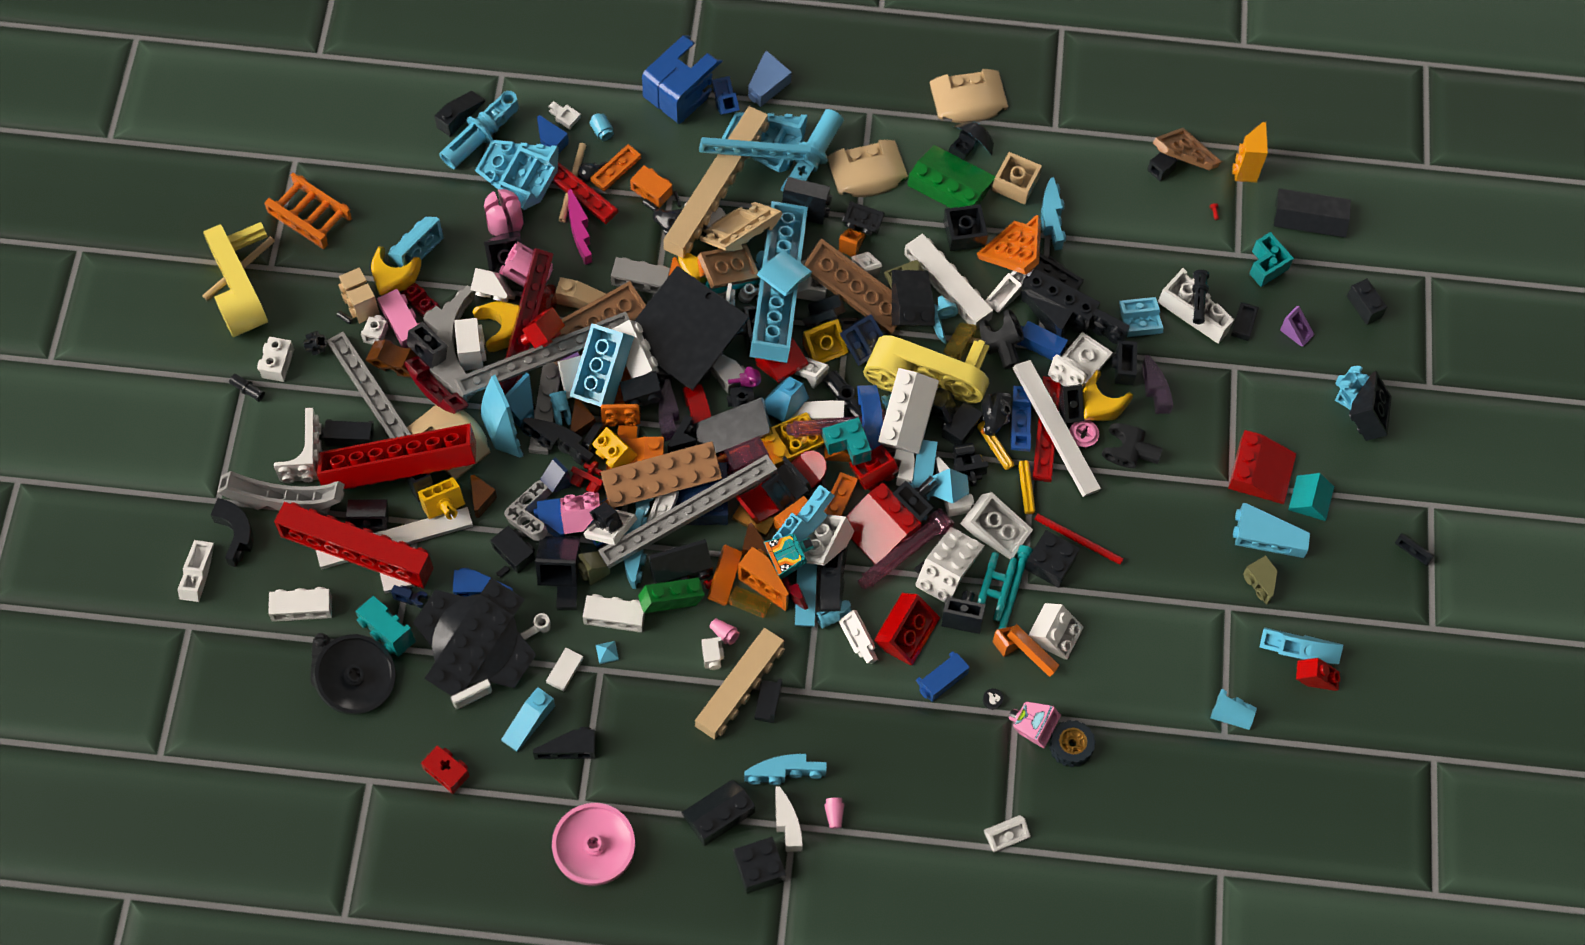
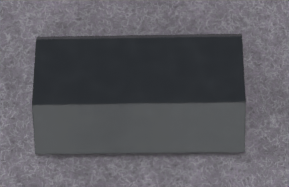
(1312, 212)

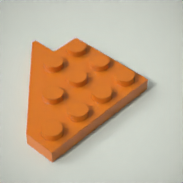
(1015, 247)

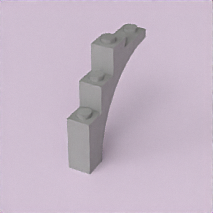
(443, 325)
(261, 494)

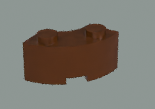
(390, 356)

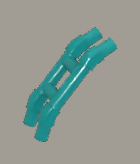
(1005, 578)

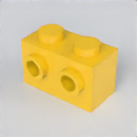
(613, 448)

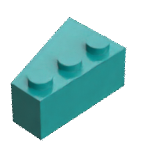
(385, 626)

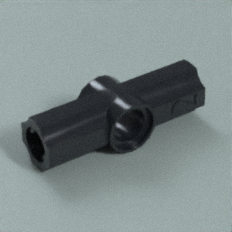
(839, 388)

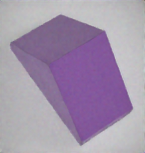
(1297, 327)

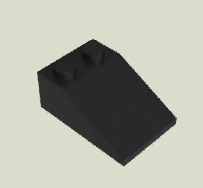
(912, 299)
(1372, 408)

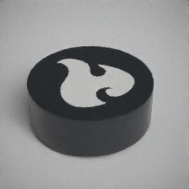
(992, 699)

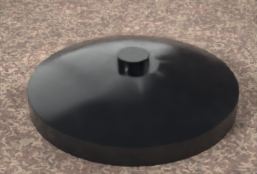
(354, 674)

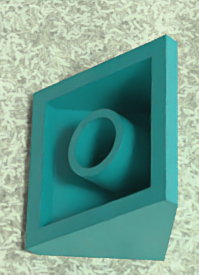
(1311, 496)

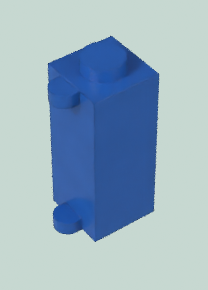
(1042, 341)
(943, 677)

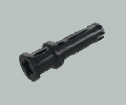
(1200, 290)

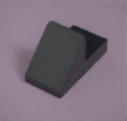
(682, 438)

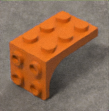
(619, 412)

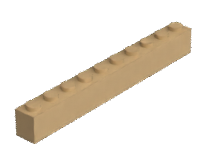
(713, 186)

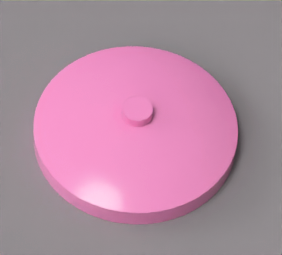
(593, 844)

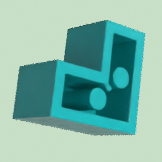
(1272, 259)
(849, 437)

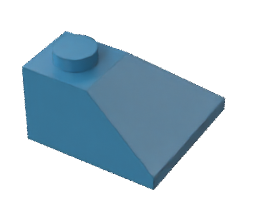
(786, 399)
(521, 400)

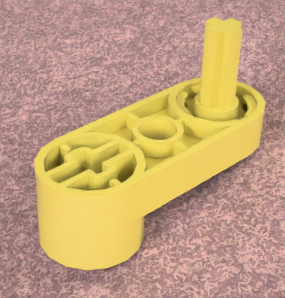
(239, 304)
(959, 377)

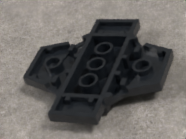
(474, 638)

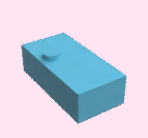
(601, 365)

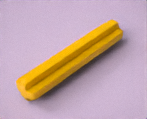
(997, 448)
(1026, 486)

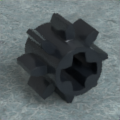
(315, 343)

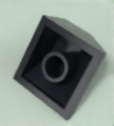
(499, 248)

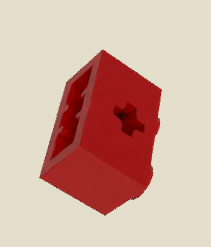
(451, 778)

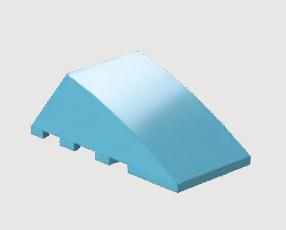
(781, 130)
(520, 168)
(499, 419)

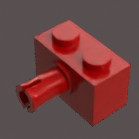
(542, 329)

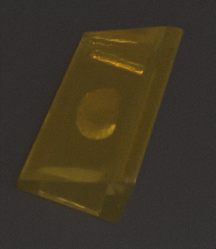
(960, 340)
(749, 601)

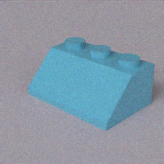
(417, 242)

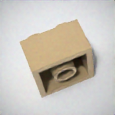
(1016, 178)

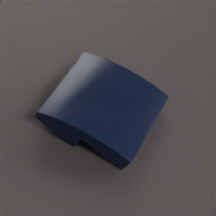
(861, 338)

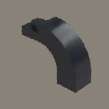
(231, 515)

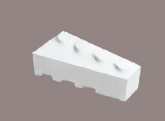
(1180, 300)

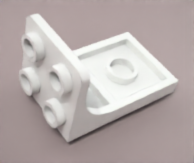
(1079, 361)
(306, 464)
(948, 564)

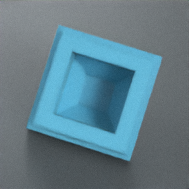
(607, 652)

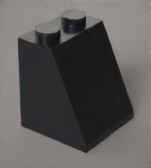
(558, 561)

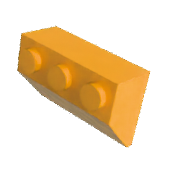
(1251, 155)

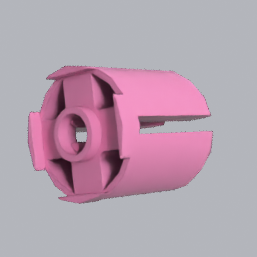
(498, 215)
(518, 264)

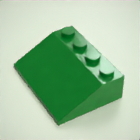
(949, 179)

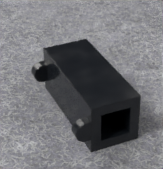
(347, 433)

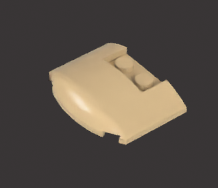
(969, 96)
(867, 169)
(740, 226)
(437, 418)

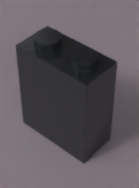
(810, 195)

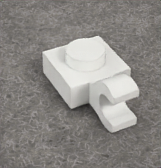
(566, 116)

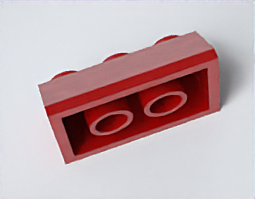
(907, 628)

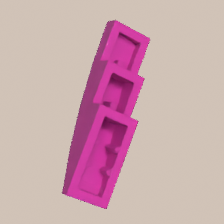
(578, 223)

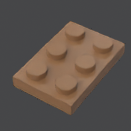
(728, 267)

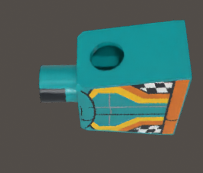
(788, 553)

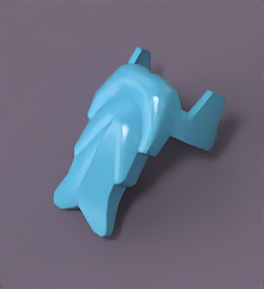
(942, 311)

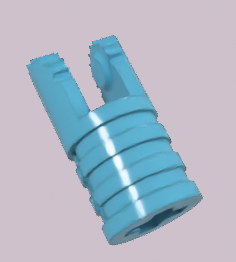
(560, 404)
(830, 617)

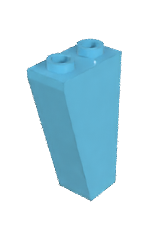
(1268, 533)

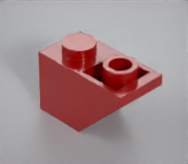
(1317, 674)

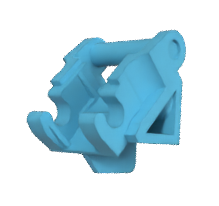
(1350, 385)

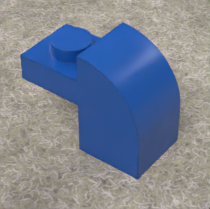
(724, 97)

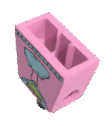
(1035, 722)

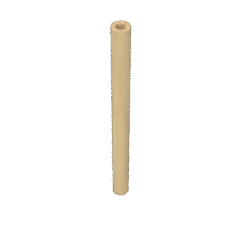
(578, 160)
(220, 284)

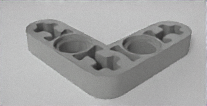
(524, 510)

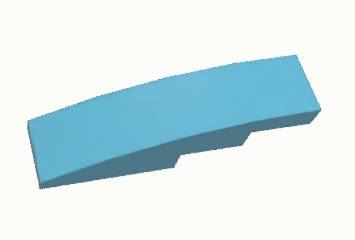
(924, 464)
(807, 582)

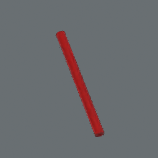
(1079, 539)

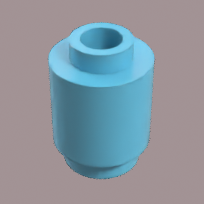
(601, 126)

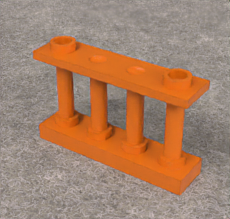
(305, 227)

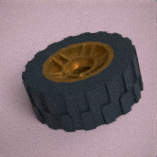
(1076, 733)

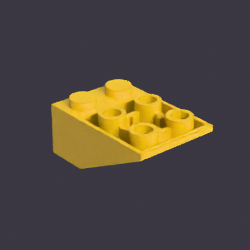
(781, 444)

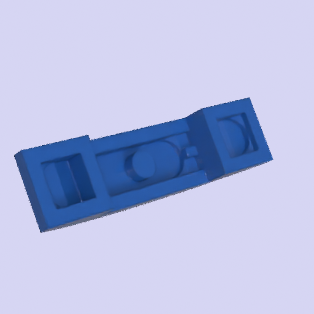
(871, 413)
(1020, 420)

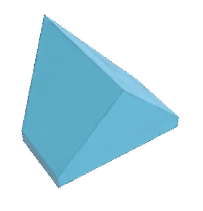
(951, 485)

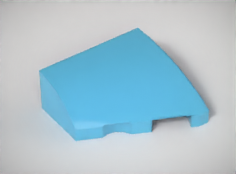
(1233, 711)

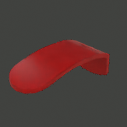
(758, 503)

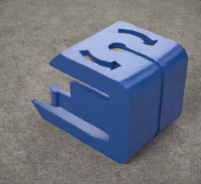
(673, 84)

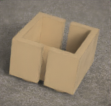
(358, 295)

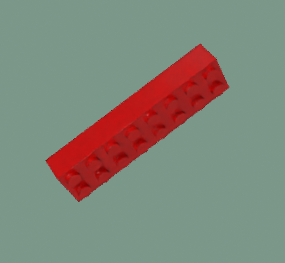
(398, 457)
(354, 544)

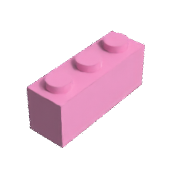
(398, 315)

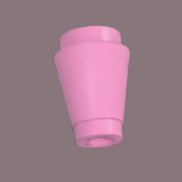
(726, 631)
(834, 811)

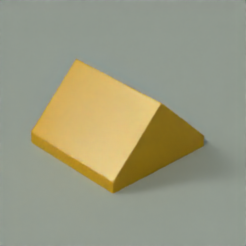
(824, 342)

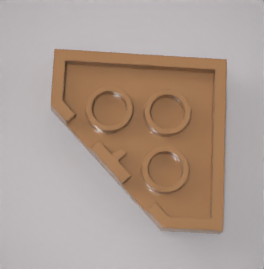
(1185, 147)

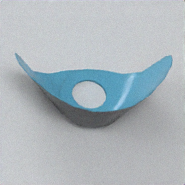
(978, 133)

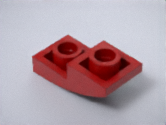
(697, 403)

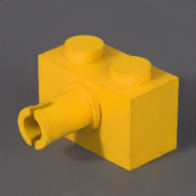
(442, 499)

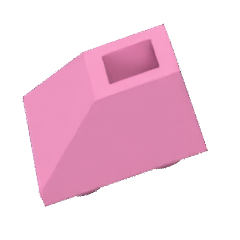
(576, 511)

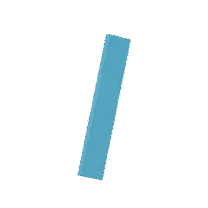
(754, 149)

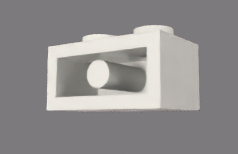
(275, 359)

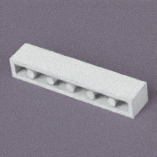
(948, 281)

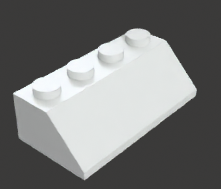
(908, 411)

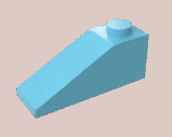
(528, 719)

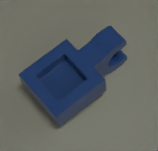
(406, 595)

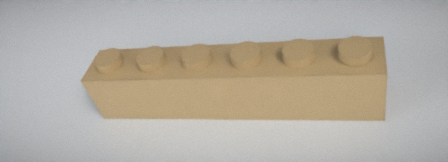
(739, 684)

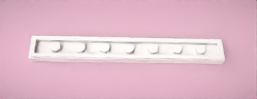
(1056, 428)
(413, 533)

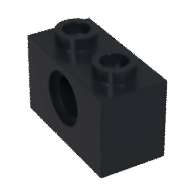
(427, 345)

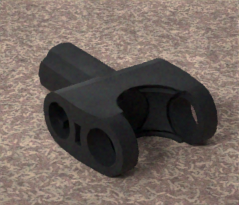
(1003, 339)
(1132, 447)

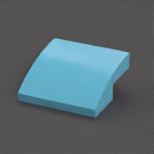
(784, 273)
(1141, 316)

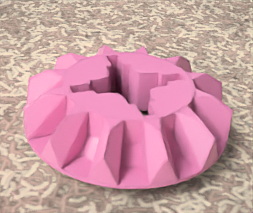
(1092, 432)

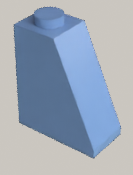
(768, 79)

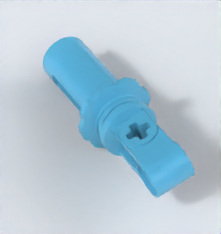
(480, 129)
(818, 143)

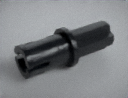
(247, 387)

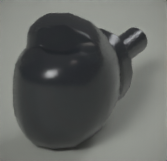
(587, 170)

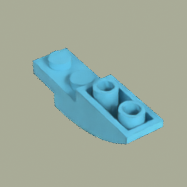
(1051, 214)
(809, 517)
(634, 562)
(1300, 646)
(776, 768)

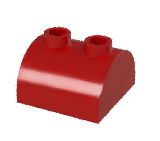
(879, 468)

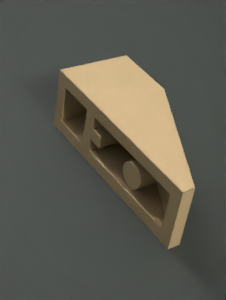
(575, 293)

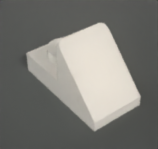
(868, 263)
(814, 372)

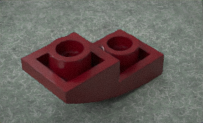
(419, 299)

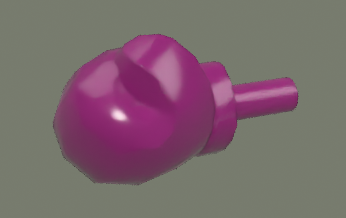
(750, 378)

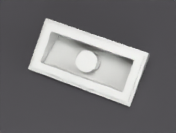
(1007, 833)

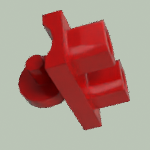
(579, 475)

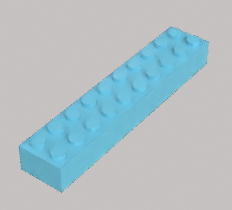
(775, 311)

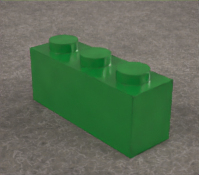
(671, 595)

